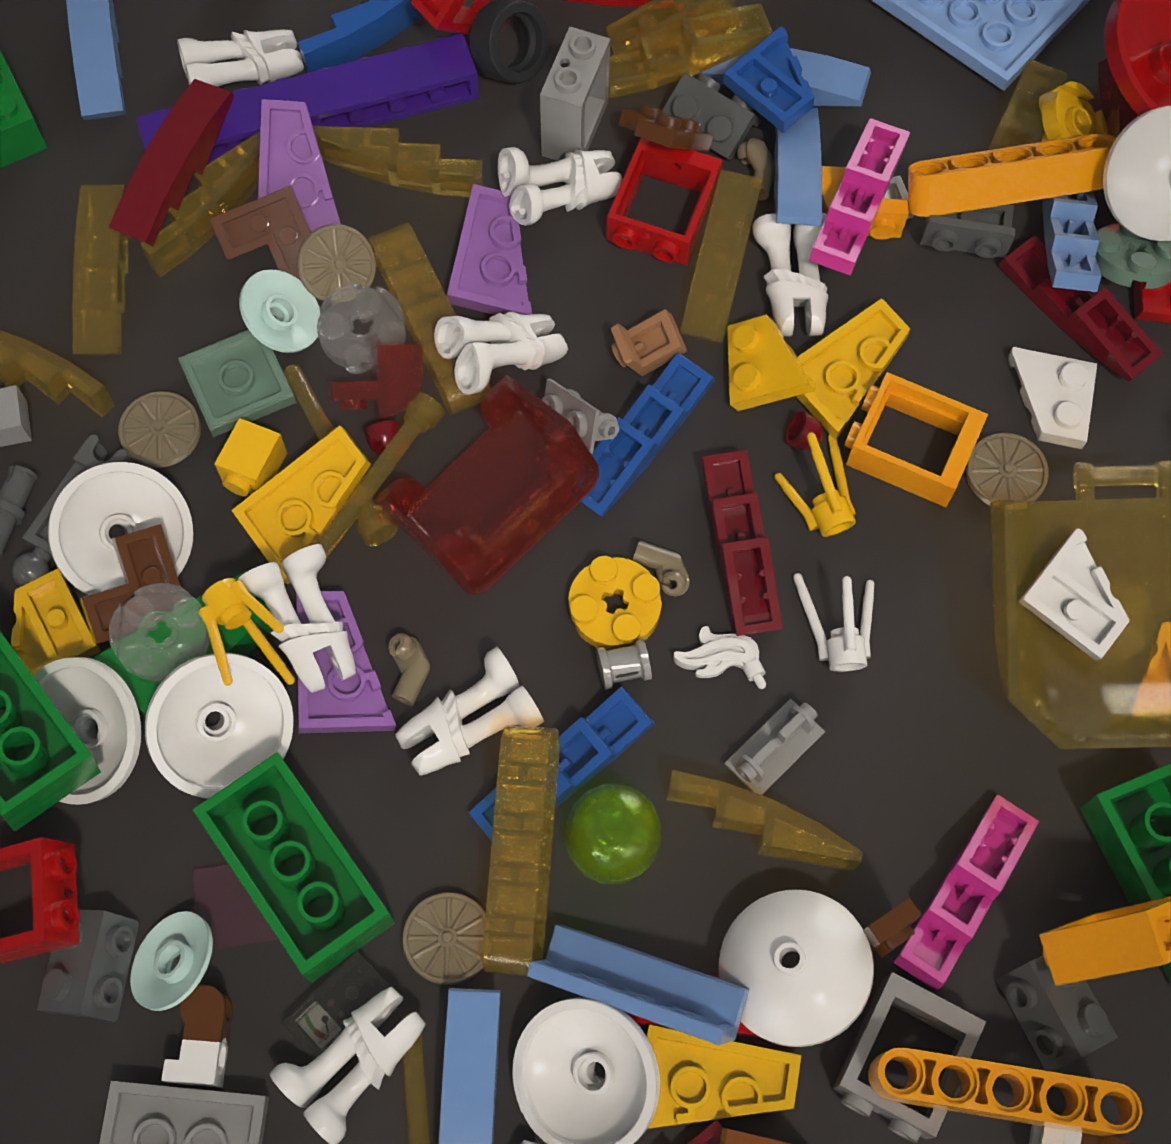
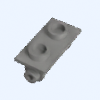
(587, 420)
(775, 746)

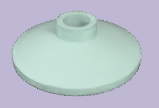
(284, 296)
(171, 961)

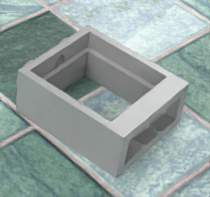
(575, 94)
(932, 1011)

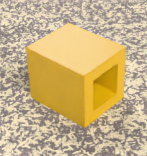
(250, 457)

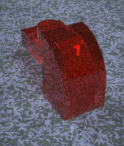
(394, 383)

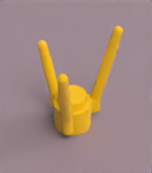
(832, 509)
(229, 605)

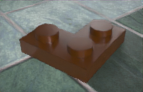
(666, 130)
(269, 221)
(143, 562)
(892, 928)

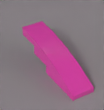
(859, 196)
(966, 893)

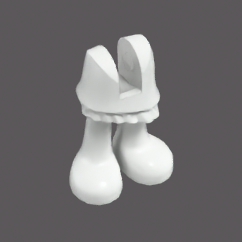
(260, 57)
(580, 171)
(789, 288)
(513, 340)
(299, 639)
(446, 716)
(376, 1058)

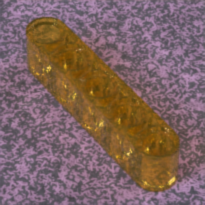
(424, 304)
(521, 849)

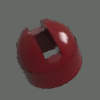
(798, 429)
(380, 435)

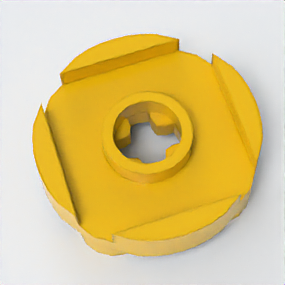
(1069, 114)
(610, 577)

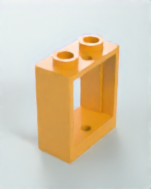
(929, 408)
(1110, 942)

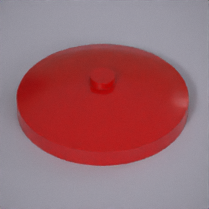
(1140, 51)

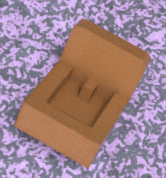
(648, 343)

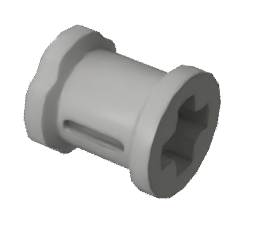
(623, 664)

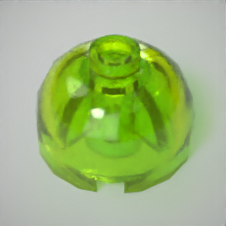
(613, 833)

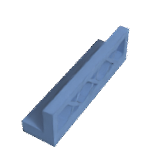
(642, 985)

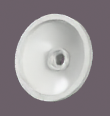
(1140, 176)
(110, 496)
(92, 695)
(251, 726)
(826, 986)
(559, 1081)

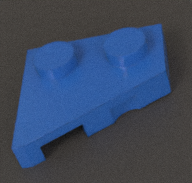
(772, 81)

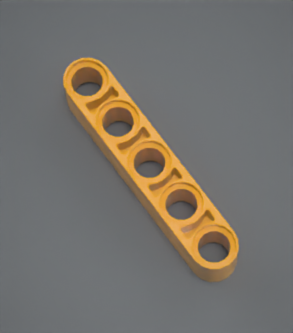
(1008, 175)
(1029, 1092)

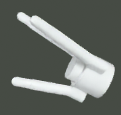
(846, 647)

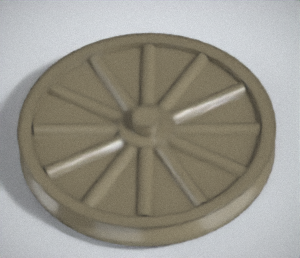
(335, 258)
(159, 429)
(1007, 469)
(445, 938)

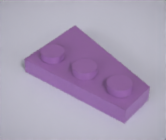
(293, 159)
(489, 258)
(346, 704)

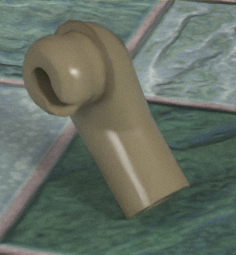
(757, 154)
(667, 565)

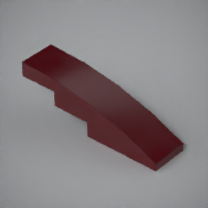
(170, 160)
(1087, 317)
(741, 543)

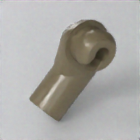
(413, 666)

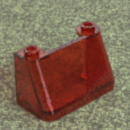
(498, 491)

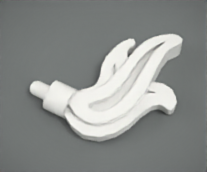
(720, 653)

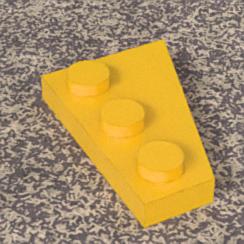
(849, 363)
(303, 497)
(718, 1081)

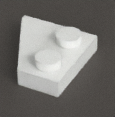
(1056, 394)
(1077, 598)

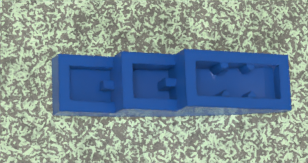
(357, 32)
(646, 430)
(585, 749)

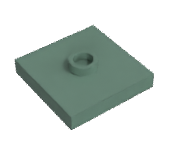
(236, 381)

